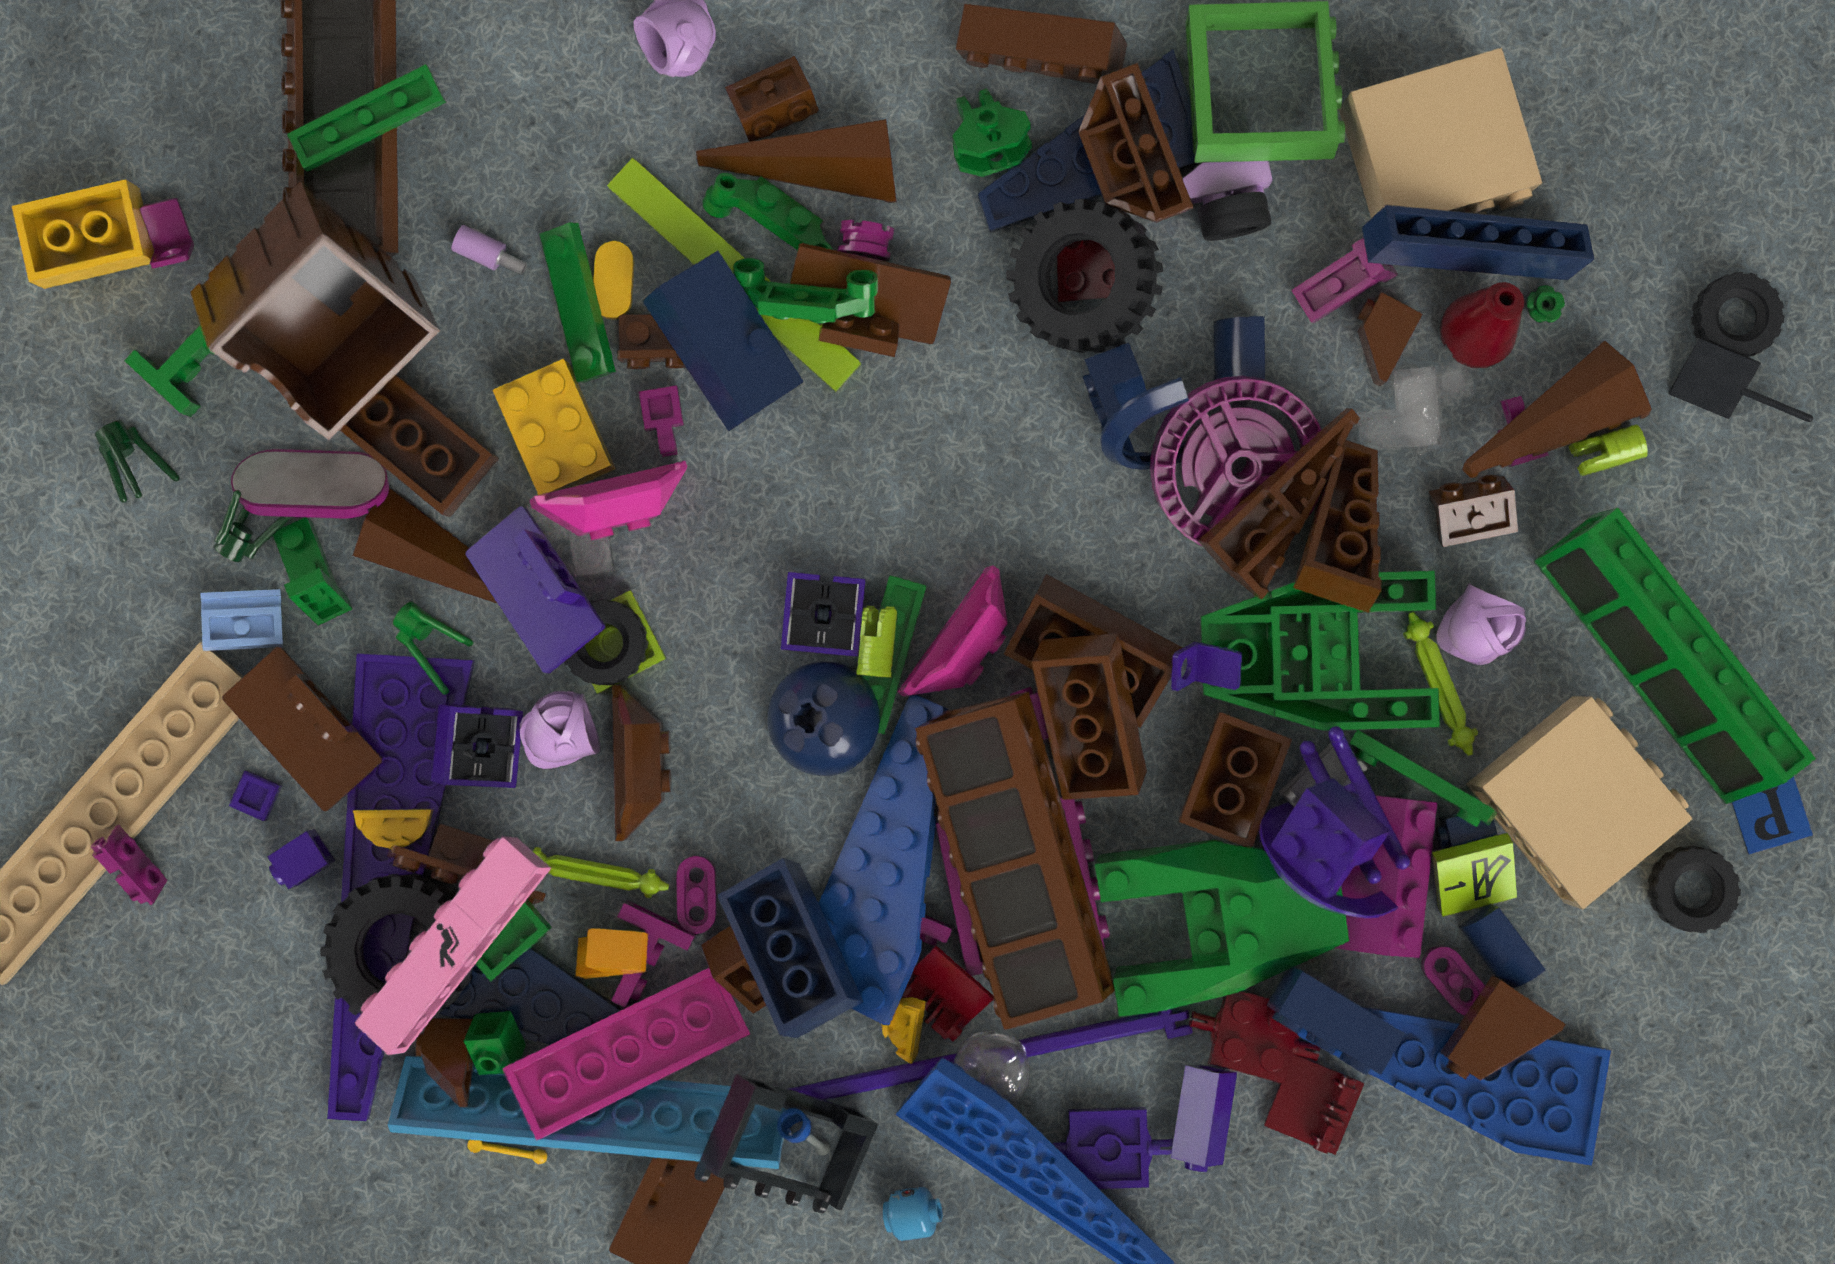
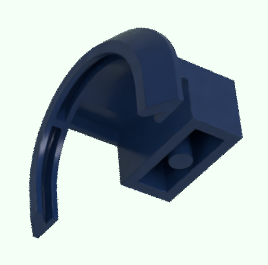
(1123, 403)

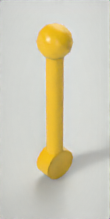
(539, 1156)

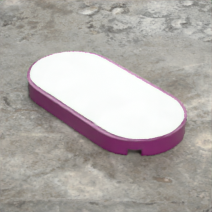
(310, 483)

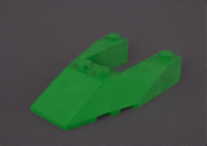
(1305, 657)
(1237, 916)

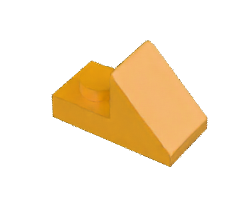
(611, 953)

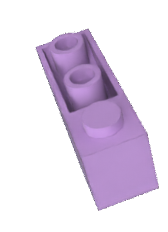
(1224, 179)

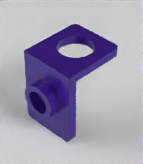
(1207, 665)

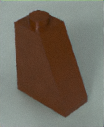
(1497, 1031)

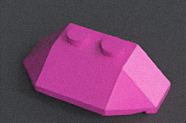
(612, 501)
(963, 640)

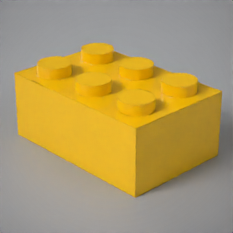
(83, 234)
(553, 428)

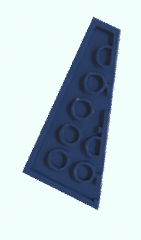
(1061, 167)
(540, 995)

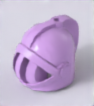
(675, 35)
(1481, 627)
(559, 730)

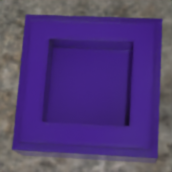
(255, 795)

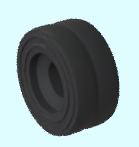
(1234, 216)

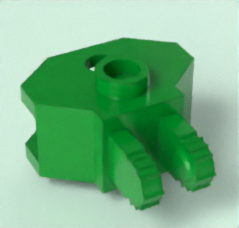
(988, 133)

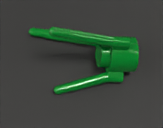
(418, 624)

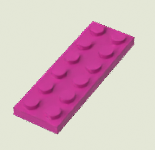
(624, 1053)

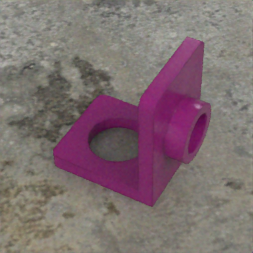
(167, 232)

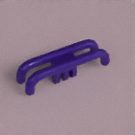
(1361, 791)

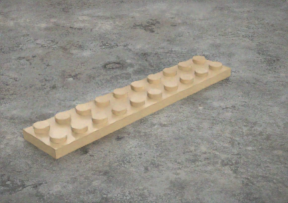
(119, 788)

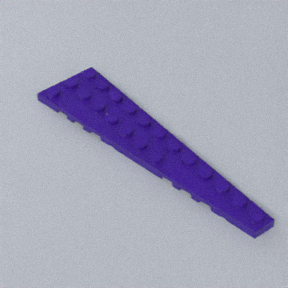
(398, 717)

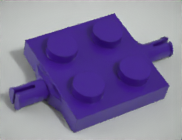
(1112, 1146)

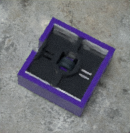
(823, 614)
(477, 746)

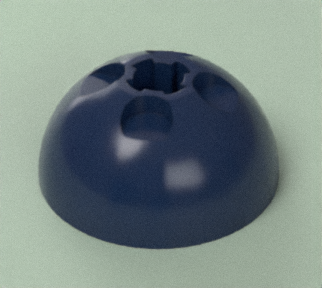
(843, 718)

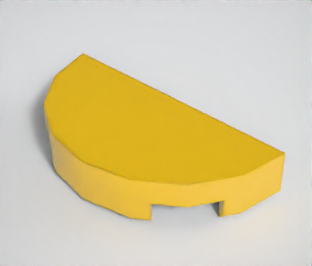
(393, 826)
(906, 1028)

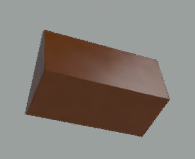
(1235, 780)

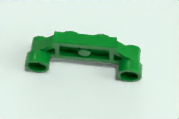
(766, 206)
(806, 301)

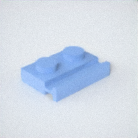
(241, 620)

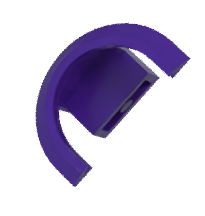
(1320, 845)

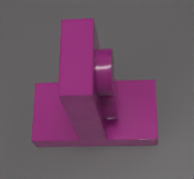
(1340, 282)
(657, 927)

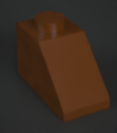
(1385, 334)
(732, 970)
(447, 1056)

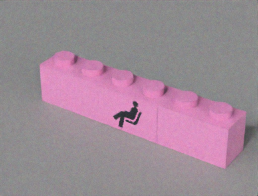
(451, 945)

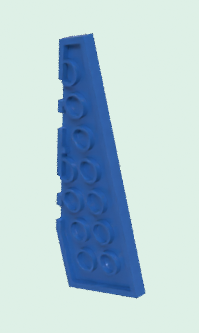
(882, 871)
(1534, 1105)
(1009, 1150)

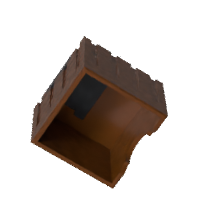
(314, 311)

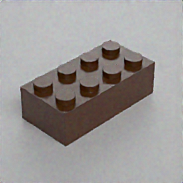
(420, 445)
(1066, 613)
(1089, 716)

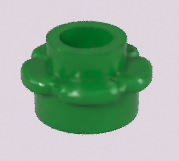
(1536, 309)

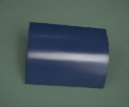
(1239, 347)
(1501, 947)

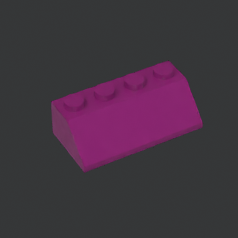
(1400, 930)

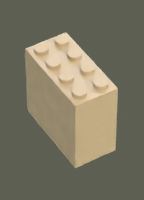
(1443, 139)
(1580, 800)

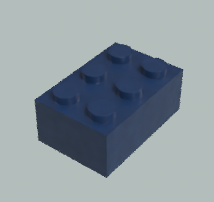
(1334, 1022)

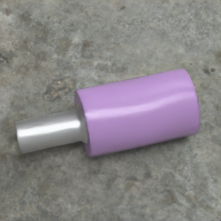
(485, 250)

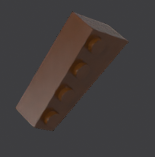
(1040, 43)
(1343, 536)

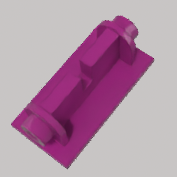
(139, 875)

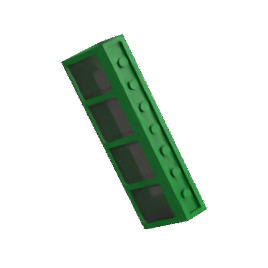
(1673, 657)

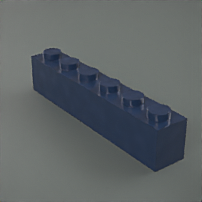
(1477, 243)

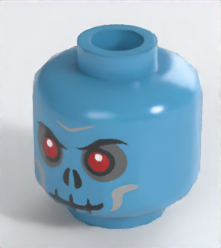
(912, 1213)

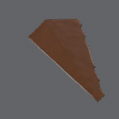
(835, 159)
(1588, 398)
(1260, 528)
(412, 543)

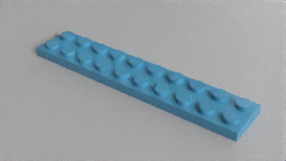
(657, 1121)

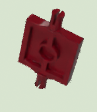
(1250, 1040)

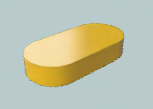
(614, 279)

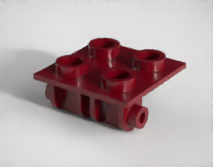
(1084, 272)
(949, 993)
(1314, 1105)

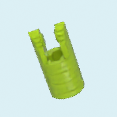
(1615, 448)
(877, 641)

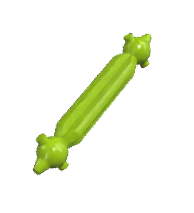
(1438, 677)
(603, 874)

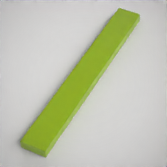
(698, 240)

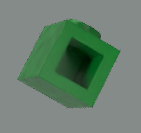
(494, 1042)

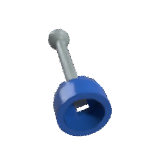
(799, 1124)

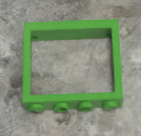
(1262, 145)

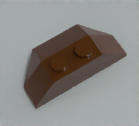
(1131, 149)
(638, 761)

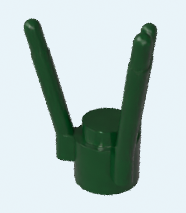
(116, 445)
(235, 538)

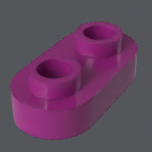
(696, 894)
(1453, 978)

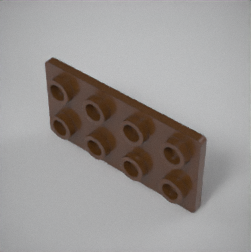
(905, 307)
(302, 728)
(450, 857)
(667, 1214)

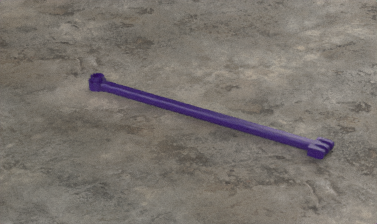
(1033, 1045)

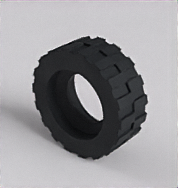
(1754, 290)
(630, 656)
(1724, 889)

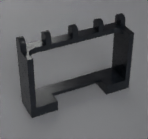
(733, 1119)

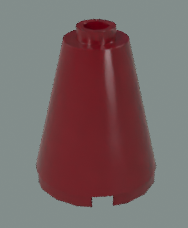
(1483, 325)

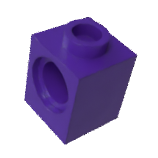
(300, 859)

